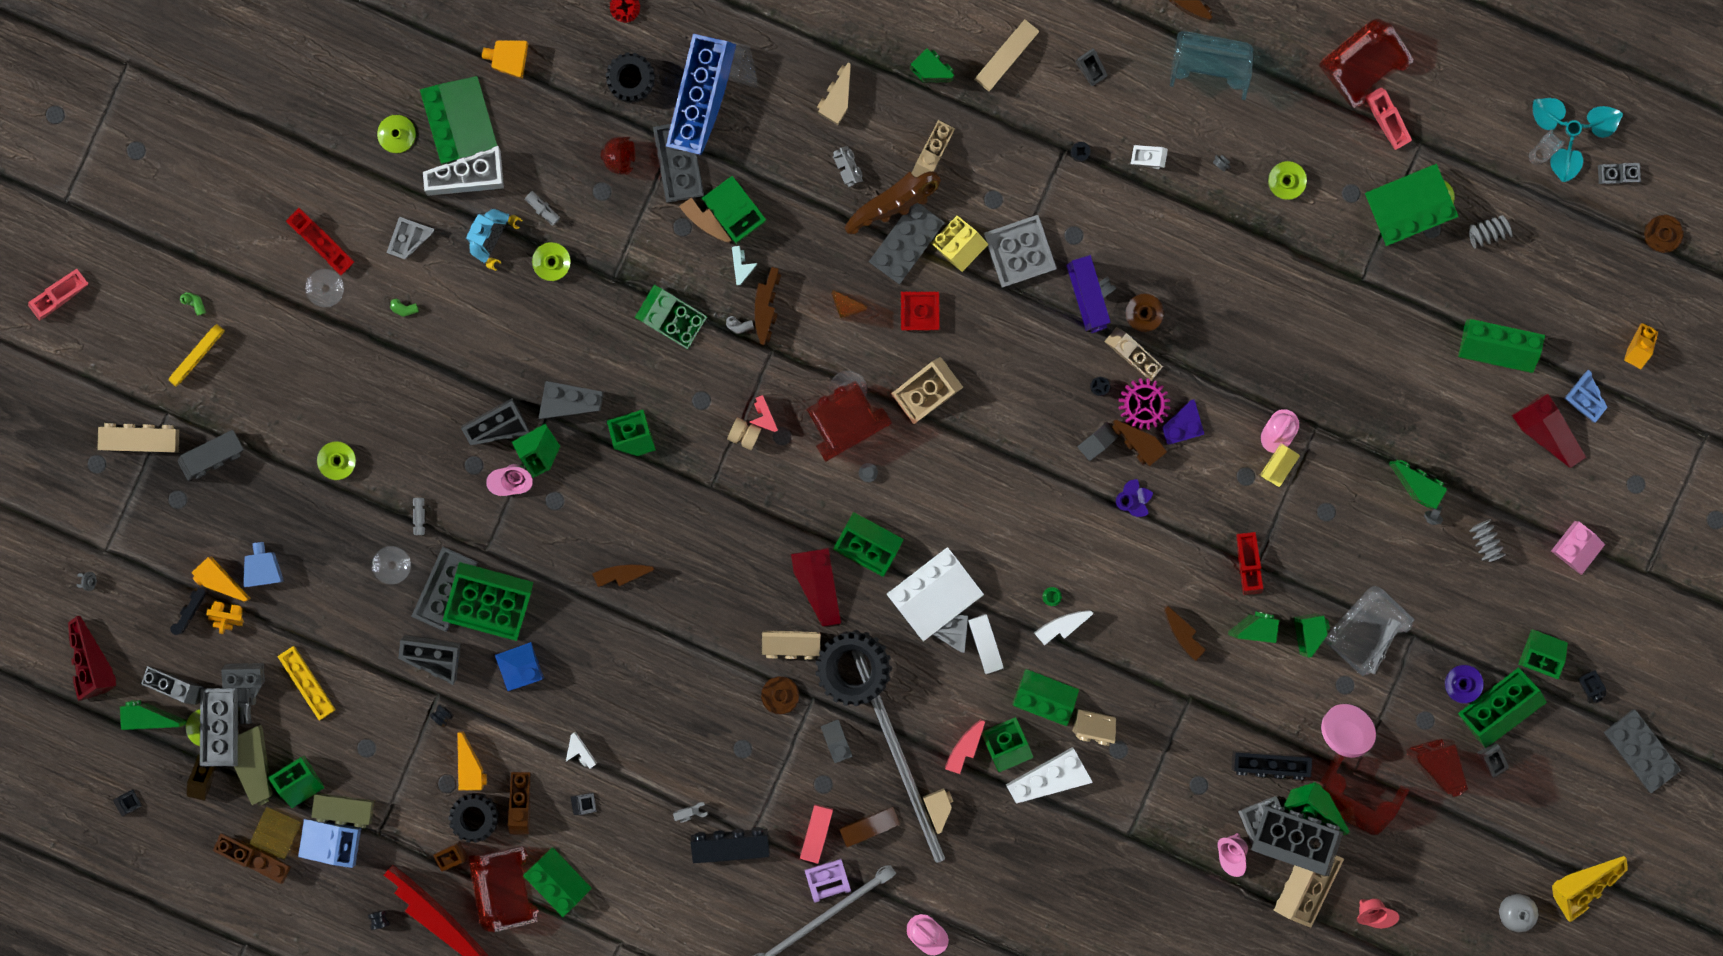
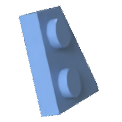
(1586, 397)

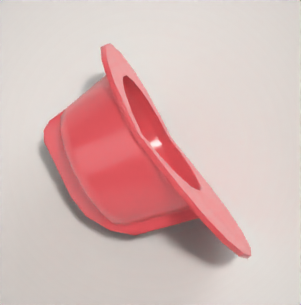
(1375, 914)

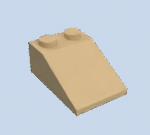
(927, 390)

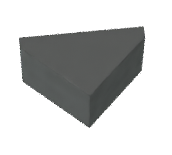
(1091, 67)
(1098, 441)
(1493, 759)

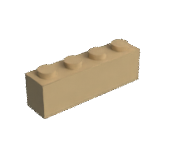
(138, 439)

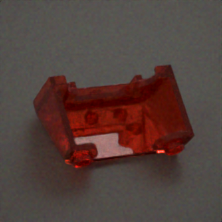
(1365, 60)
(1439, 765)
(501, 889)

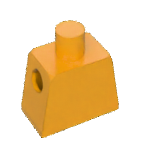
(508, 57)

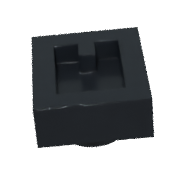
(1593, 687)

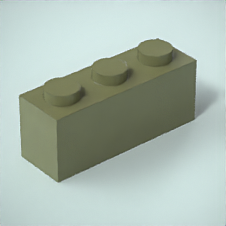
(342, 810)

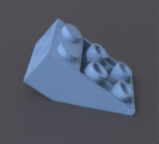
(329, 843)

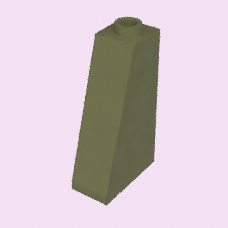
(253, 766)

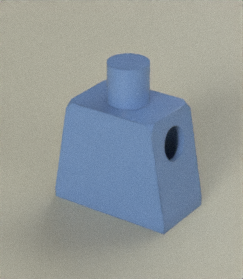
(261, 567)

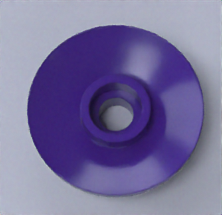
(1473, 686)

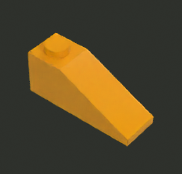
(214, 577)
(469, 768)

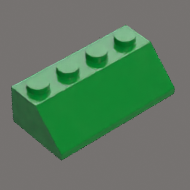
(1501, 345)
(1257, 628)
(1502, 707)

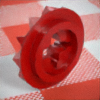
(620, 15)

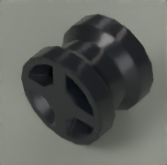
(1080, 155)
(1103, 386)
(441, 715)
(378, 919)

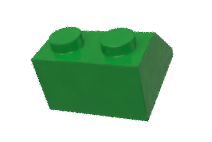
(1007, 744)

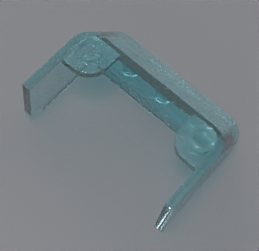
(1213, 57)

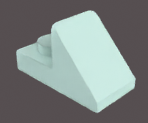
(741, 271)

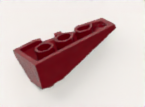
(1548, 428)
(816, 578)
(93, 670)

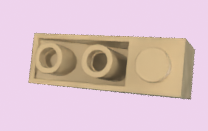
(836, 103)
(933, 149)
(1133, 353)

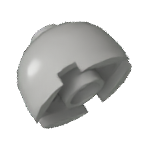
(1518, 913)

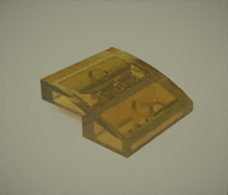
(275, 833)

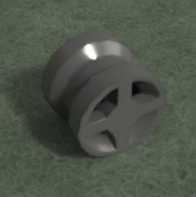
(1106, 287)

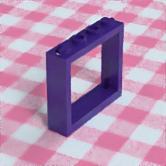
(1088, 294)

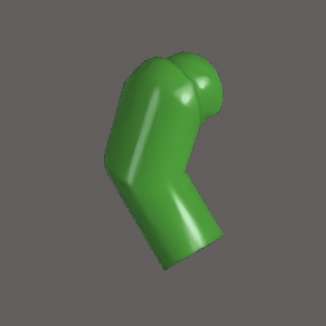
(193, 300)
(402, 310)

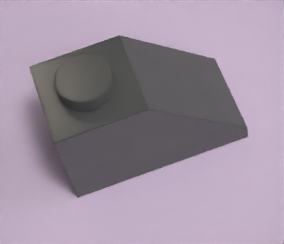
(836, 741)

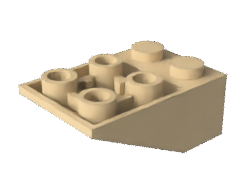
(1095, 726)

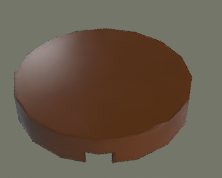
(1663, 233)
(780, 695)

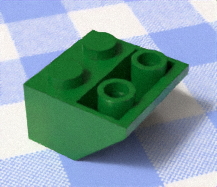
(931, 69)
(537, 450)
(1544, 654)
(296, 782)

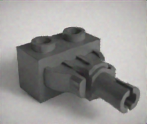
(248, 680)

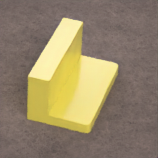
(1280, 465)

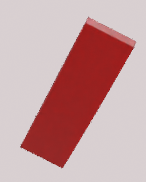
(433, 915)

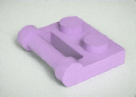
(826, 874)

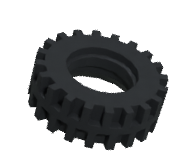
(830, 676)

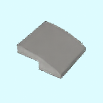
(1252, 816)

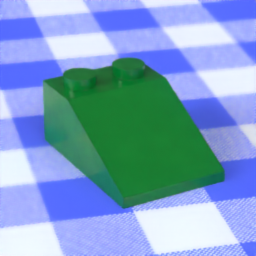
(146, 716)
(1315, 803)

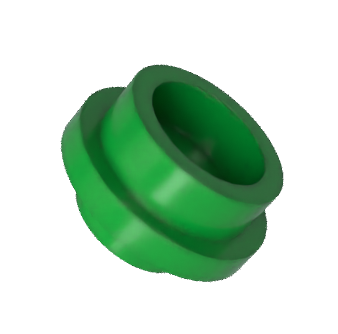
(1052, 596)

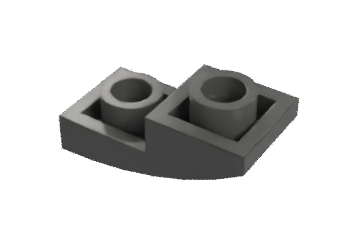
(1619, 173)

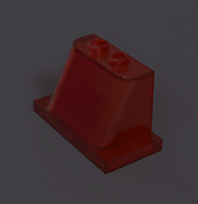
(845, 419)

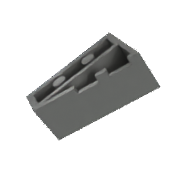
(568, 400)
(496, 424)
(210, 455)
(431, 655)

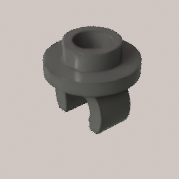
(1433, 516)
(88, 581)

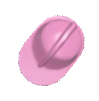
(1280, 429)
(509, 480)
(1233, 855)
(927, 934)

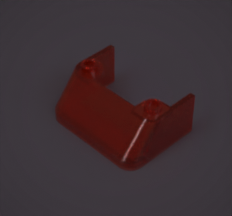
(1354, 812)

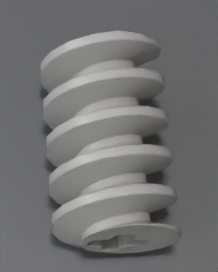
(1489, 230)
(1487, 542)

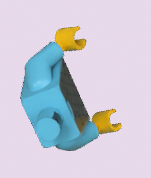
(486, 232)

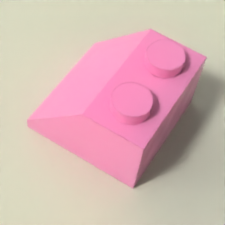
(1578, 547)

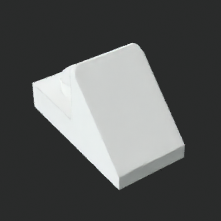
(1149, 156)
(577, 746)

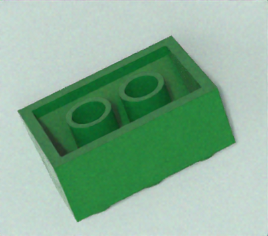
(868, 544)
(1310, 632)
(1045, 697)
(557, 881)

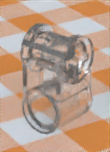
(1548, 145)

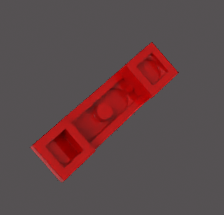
(320, 241)

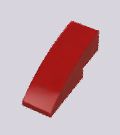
(1249, 563)

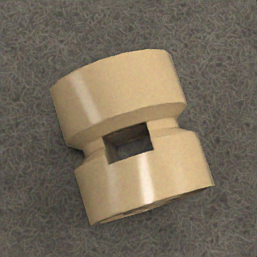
(743, 433)

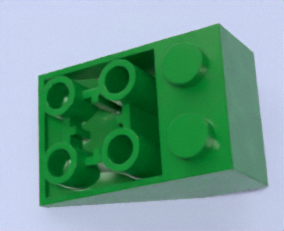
(734, 209)
(670, 316)
(1420, 488)

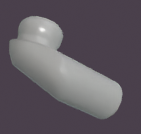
(737, 326)

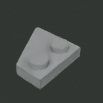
(408, 237)
(954, 633)

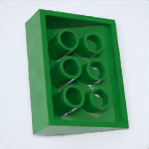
(458, 119)
(1411, 204)
(487, 601)

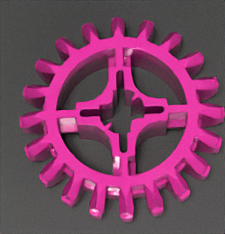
(1132, 392)

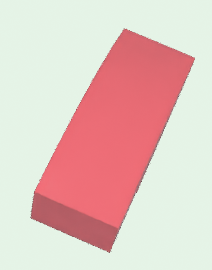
(1388, 118)
(57, 294)
(965, 747)
(816, 833)

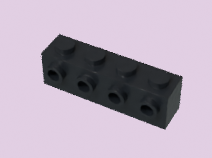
(1270, 763)
(730, 845)

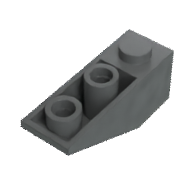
(172, 686)

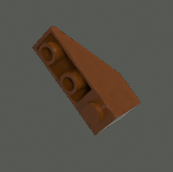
(1144, 444)
(519, 803)

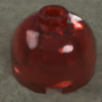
(618, 155)

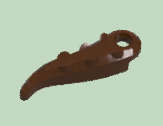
(895, 200)

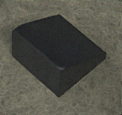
(127, 803)
(583, 804)

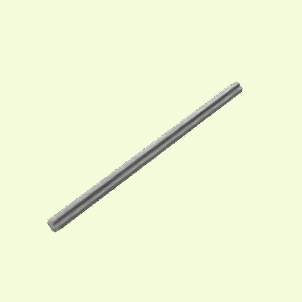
(901, 763)

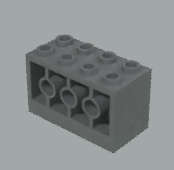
(1286, 846)

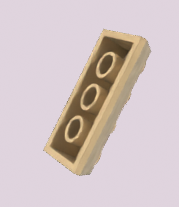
(1306, 893)

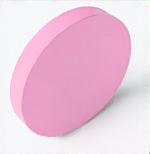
(1348, 730)

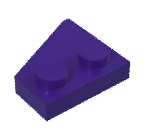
(1183, 424)

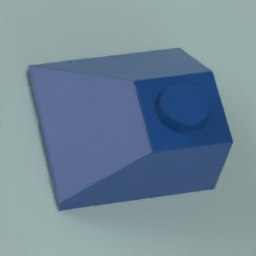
(519, 666)

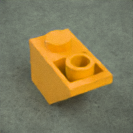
(1641, 346)

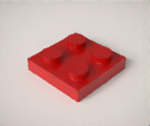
(919, 310)

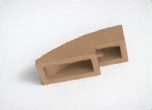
(705, 220)

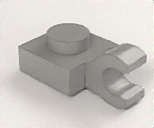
(686, 813)

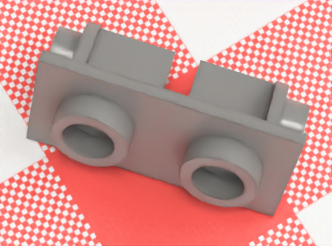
(852, 173)

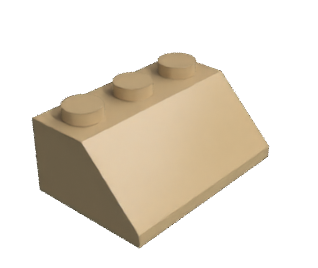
(790, 644)

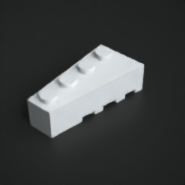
(470, 174)
(1053, 776)

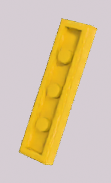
(306, 683)

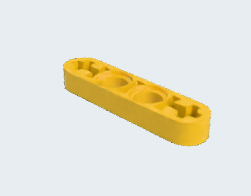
(196, 355)

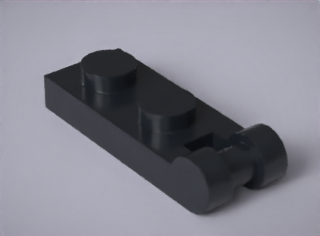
(189, 610)

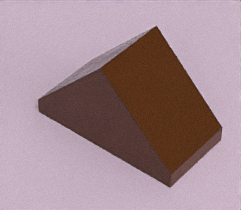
(450, 856)

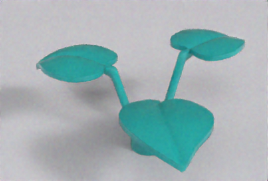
(1551, 111)

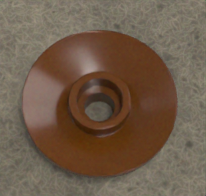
(1151, 305)

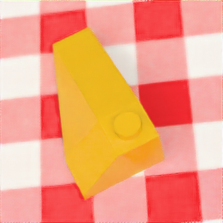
(1580, 888)

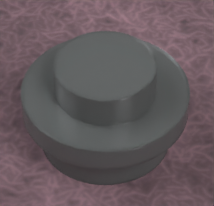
(1222, 162)
(868, 472)

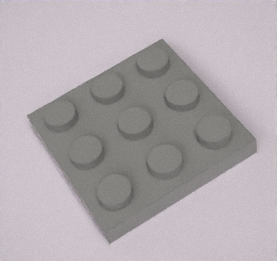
(1020, 251)

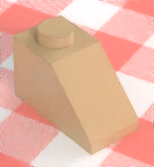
(938, 807)

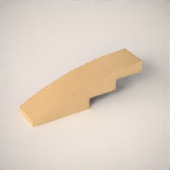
(1006, 55)

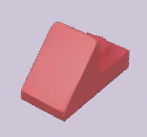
(766, 420)

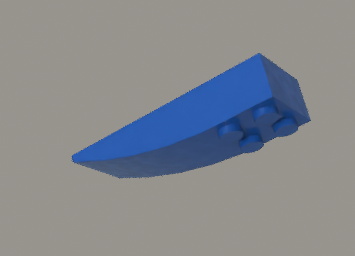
(700, 93)

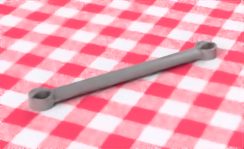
(880, 878)

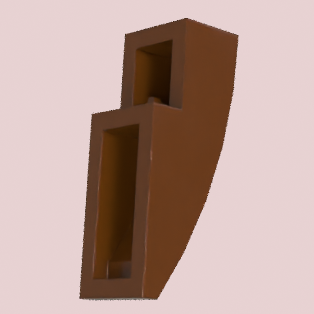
(621, 573)
(1183, 633)
(869, 826)

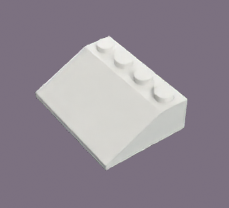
(935, 594)

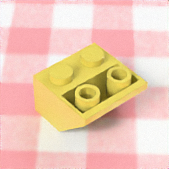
(959, 243)

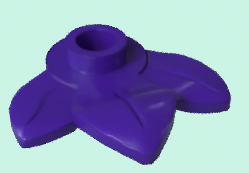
(1137, 498)

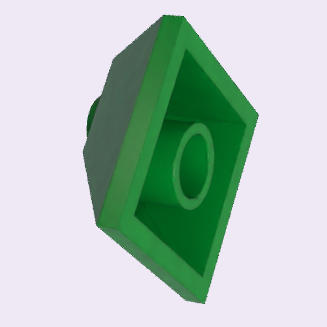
(631, 433)

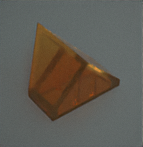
(846, 306)

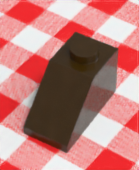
(200, 780)

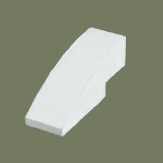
(1063, 625)
(985, 643)

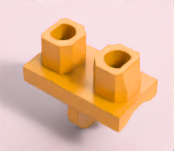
(224, 620)

